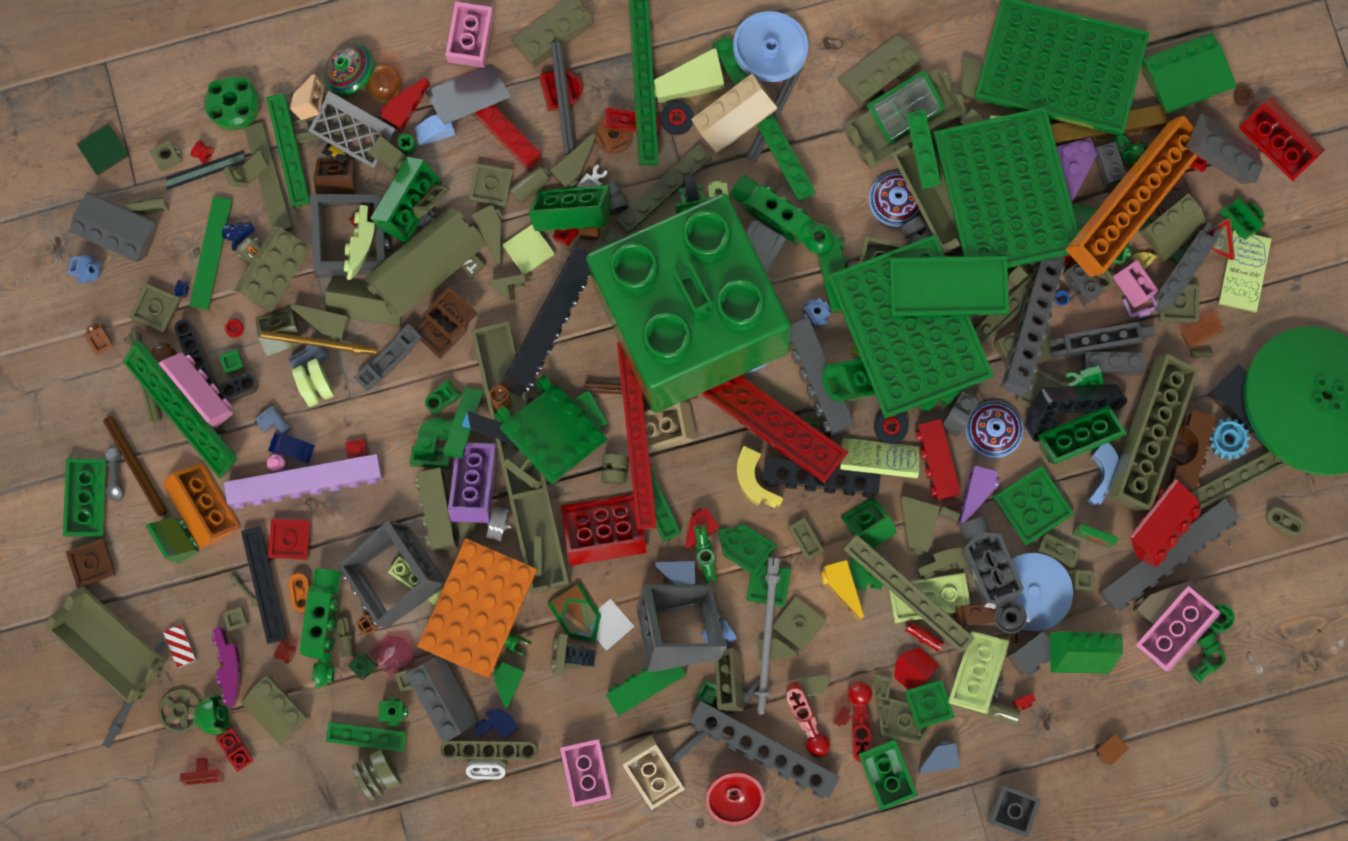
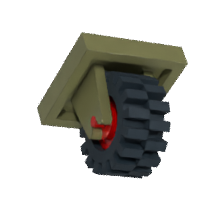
(569, 655)

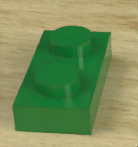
(429, 461)

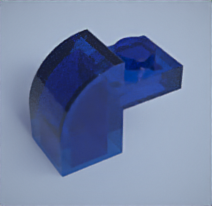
(291, 447)
(501, 720)

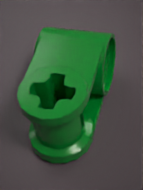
(443, 396)

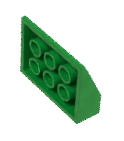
(1188, 73)

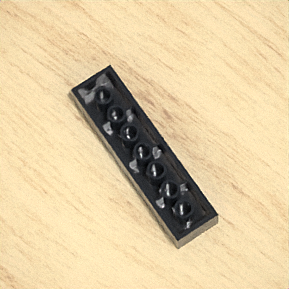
(548, 324)

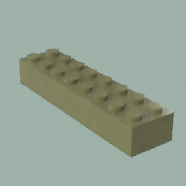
(1153, 433)

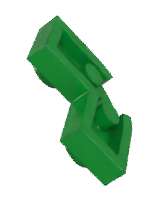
(429, 434)

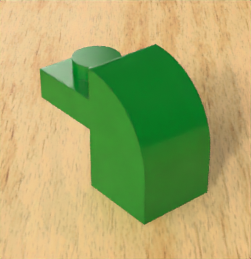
(862, 578)

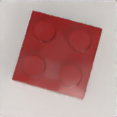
(289, 539)

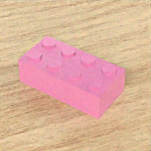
(1178, 629)

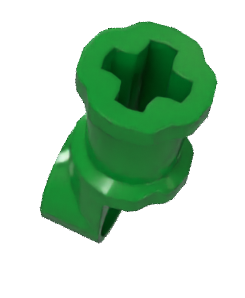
(1208, 665)

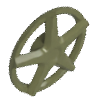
(178, 710)

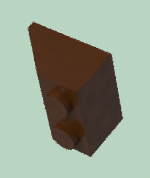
(335, 177)

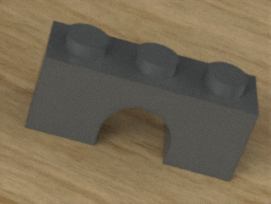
(1115, 362)

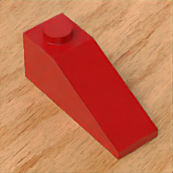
(401, 108)

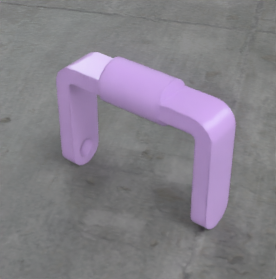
(1140, 313)

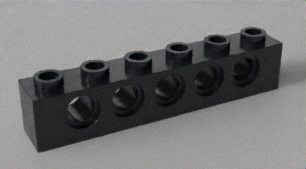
(771, 478)

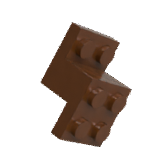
(445, 322)

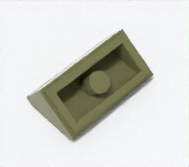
(430, 200)

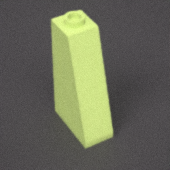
(691, 79)

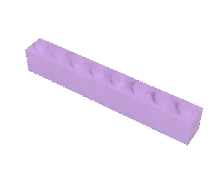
(303, 480)

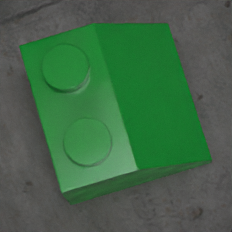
(870, 523)

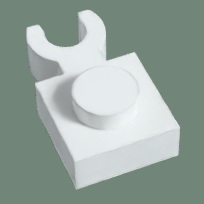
(594, 179)

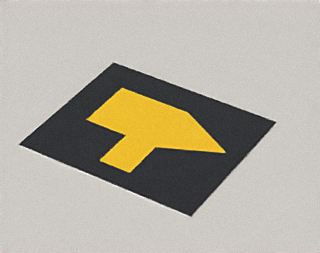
(334, 153)

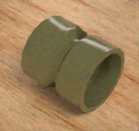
(614, 469)

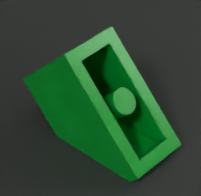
(507, 682)

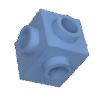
(84, 268)
(817, 319)

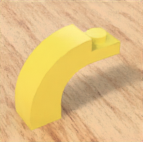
(746, 479)

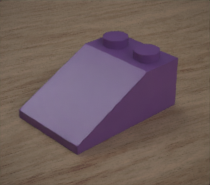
(979, 486)

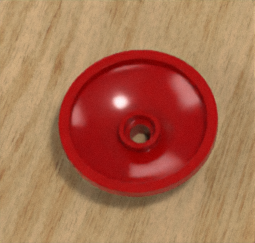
(738, 806)

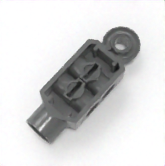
(993, 573)

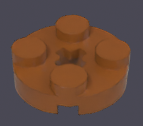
(609, 144)

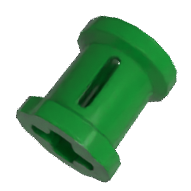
(405, 149)

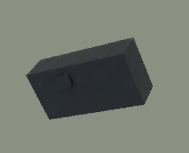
(1230, 397)

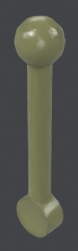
(233, 578)

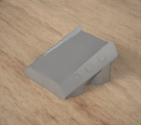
(765, 242)

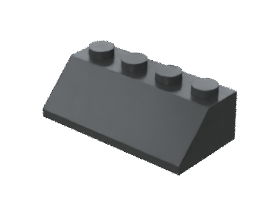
(1225, 151)
(113, 227)
(442, 697)

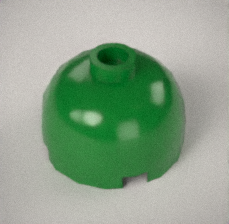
(211, 715)

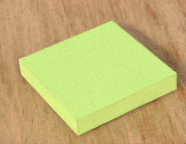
(528, 250)

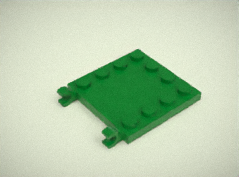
(552, 431)

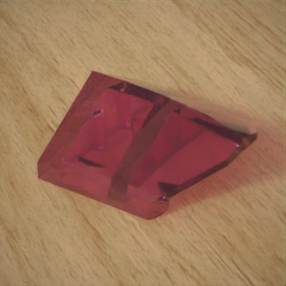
(393, 655)

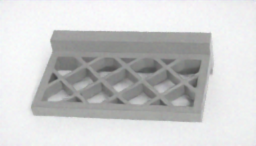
(355, 113)

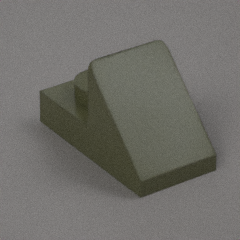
(505, 285)

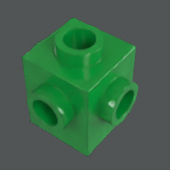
(385, 711)

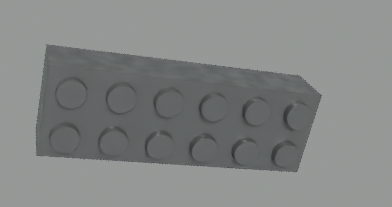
(812, 363)

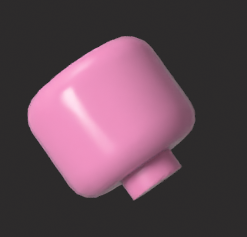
(276, 463)

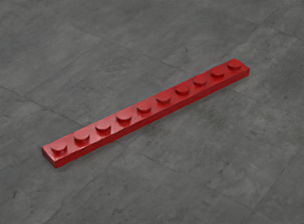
(637, 445)

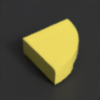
(1143, 258)

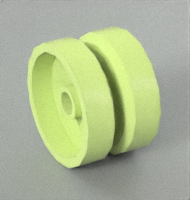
(311, 383)

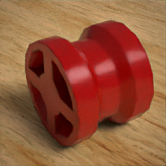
(202, 152)

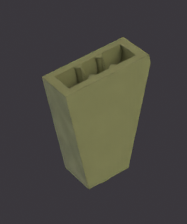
(918, 523)

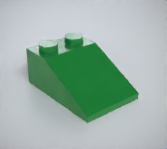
(173, 539)
(887, 775)

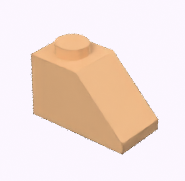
(308, 98)

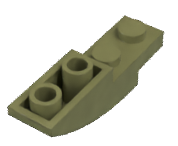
(944, 560)

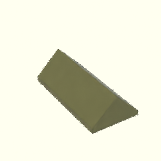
(357, 302)

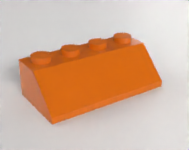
(201, 505)

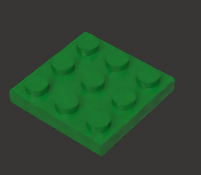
(1033, 505)

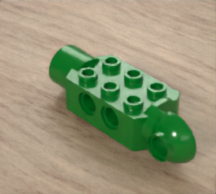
(800, 227)

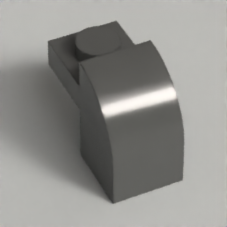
(960, 414)

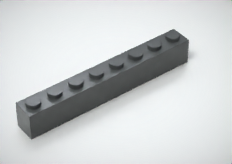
(1142, 575)

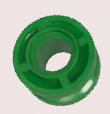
(1228, 619)

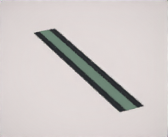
(204, 170)

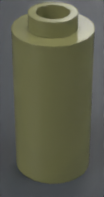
(530, 184)

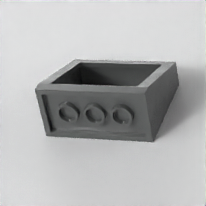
(336, 268)
(416, 557)
(666, 598)

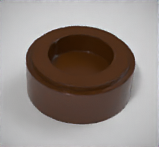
(1243, 96)

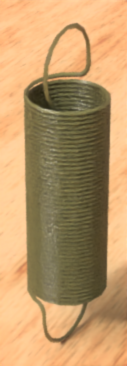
(1202, 353)

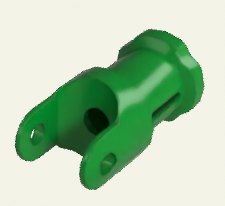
(512, 641)

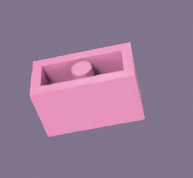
(1135, 284)

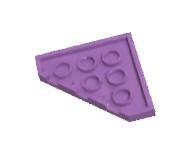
(1075, 162)

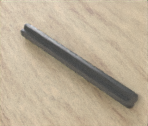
(562, 95)
(780, 102)

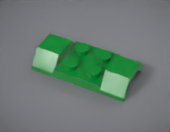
(847, 381)

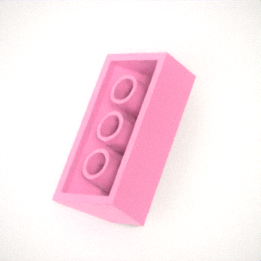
(197, 389)

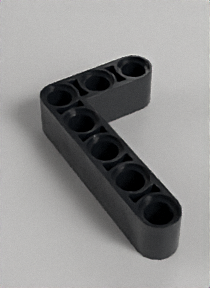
(198, 353)
(1070, 399)

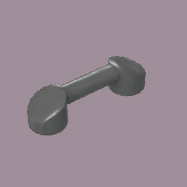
(114, 491)

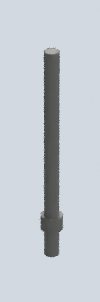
(115, 728)
(701, 735)

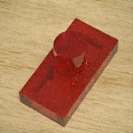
(202, 774)

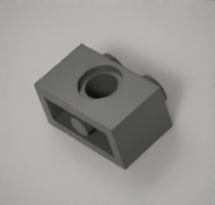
(1109, 164)
(1082, 284)

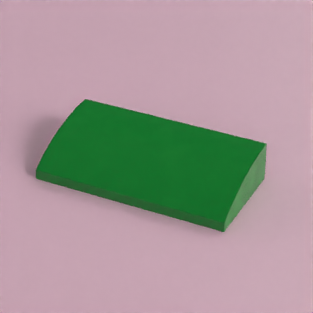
(84, 497)

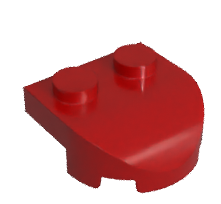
(548, 85)

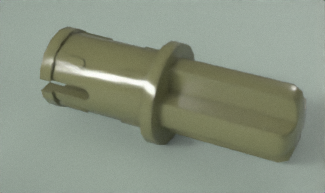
(345, 637)

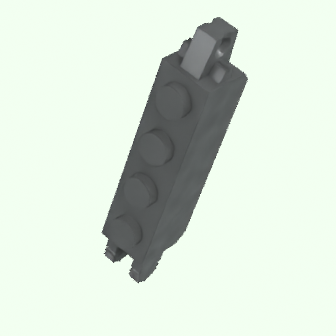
(1186, 268)
(1101, 339)

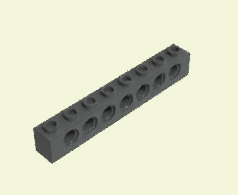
(1012, 379)
(827, 779)

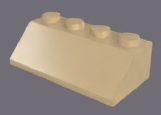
(734, 113)

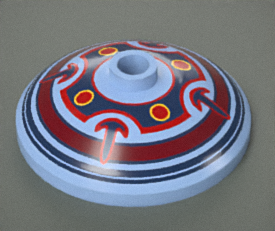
(886, 206)
(988, 441)

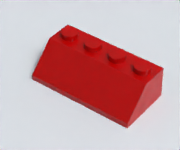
(1281, 139)
(1165, 524)

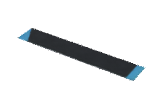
(485, 426)

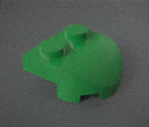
(1245, 217)

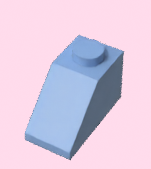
(433, 130)

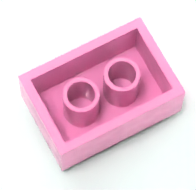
(469, 34)
(586, 772)

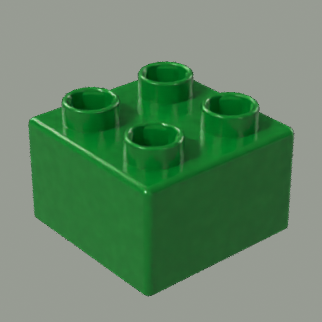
(660, 336)

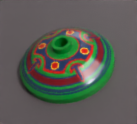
(349, 68)

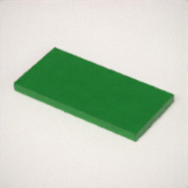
(949, 286)

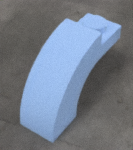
(1107, 461)

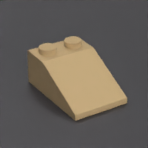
(669, 427)
(651, 772)

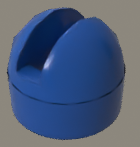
(1061, 302)

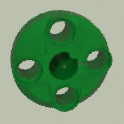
(232, 102)

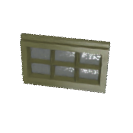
(302, 126)

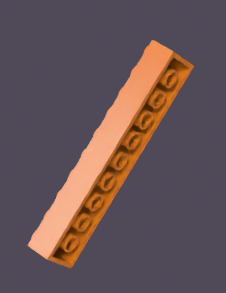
(1134, 199)

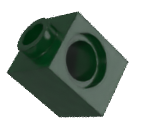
(362, 666)

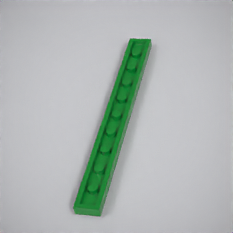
(643, 83)
(769, 129)

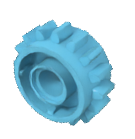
(1238, 436)

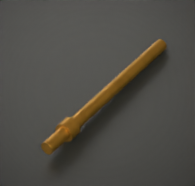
(356, 348)

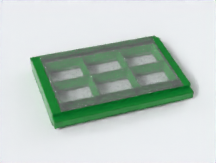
(910, 96)

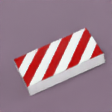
(179, 646)

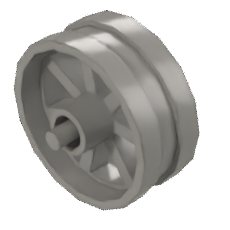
(498, 523)

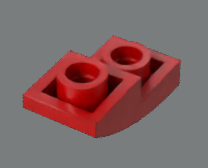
(234, 749)

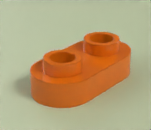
(298, 593)

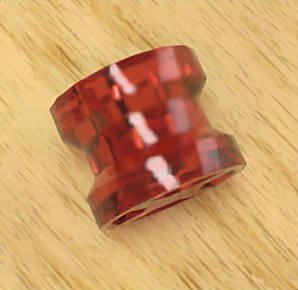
(285, 652)

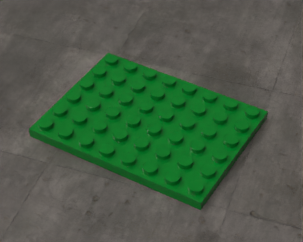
(1062, 62)
(1007, 188)
(907, 356)

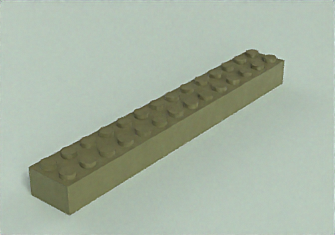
(529, 505)

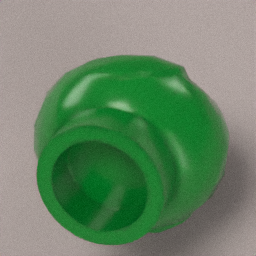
(1134, 152)

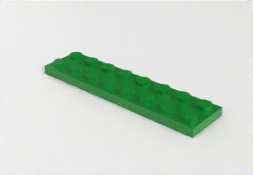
(179, 409)

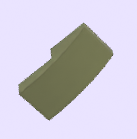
(970, 76)

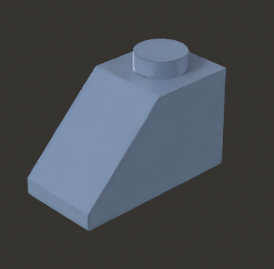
(678, 572)
(941, 758)

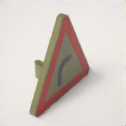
(1224, 244)

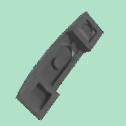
(389, 358)

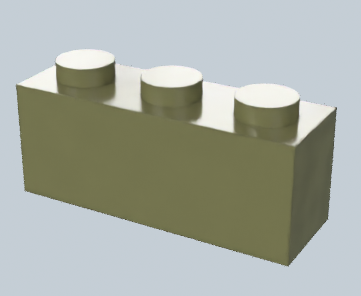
(729, 682)

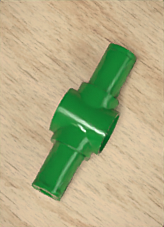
(702, 545)

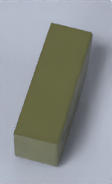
(1020, 274)
(813, 685)

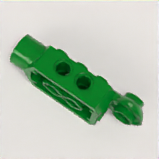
(321, 595)

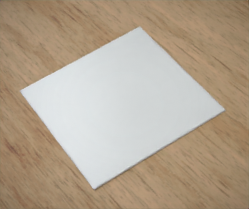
(612, 625)

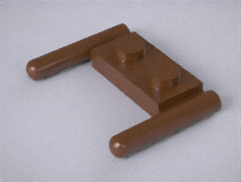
(978, 614)

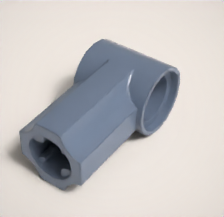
(308, 354)

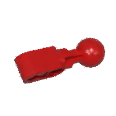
(860, 695)
(817, 743)

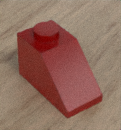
(700, 517)

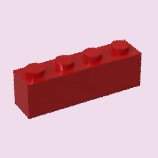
(509, 136)
(938, 460)

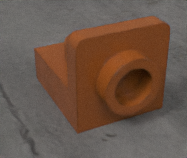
(97, 338)

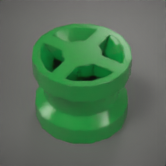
(1209, 643)

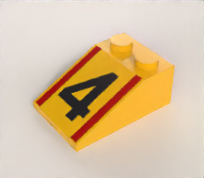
(841, 585)

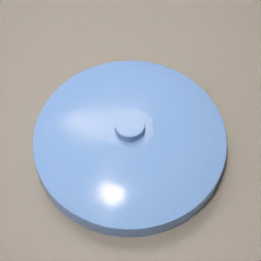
(770, 46)
(1046, 590)

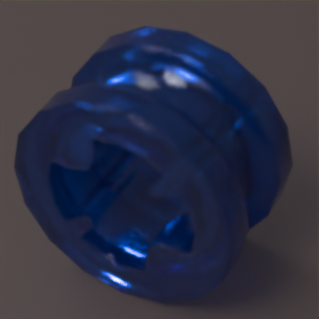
(182, 288)

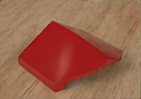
(914, 668)

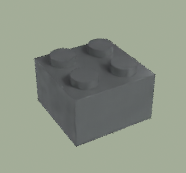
(1031, 654)
(1013, 810)

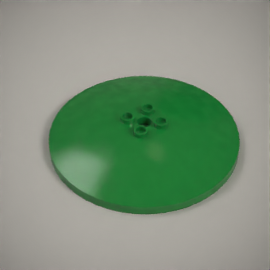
(1287, 400)

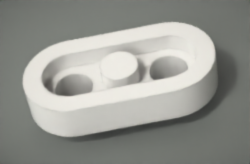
(485, 769)

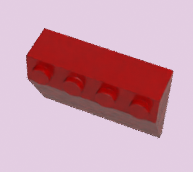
(602, 530)

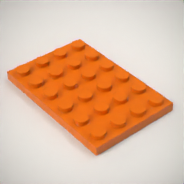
(477, 608)

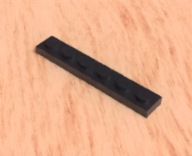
(264, 585)

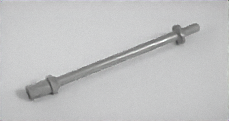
(772, 578)

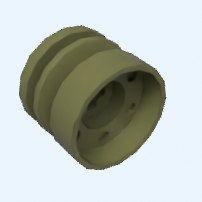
(375, 775)

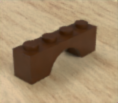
(1199, 427)

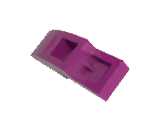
(230, 675)

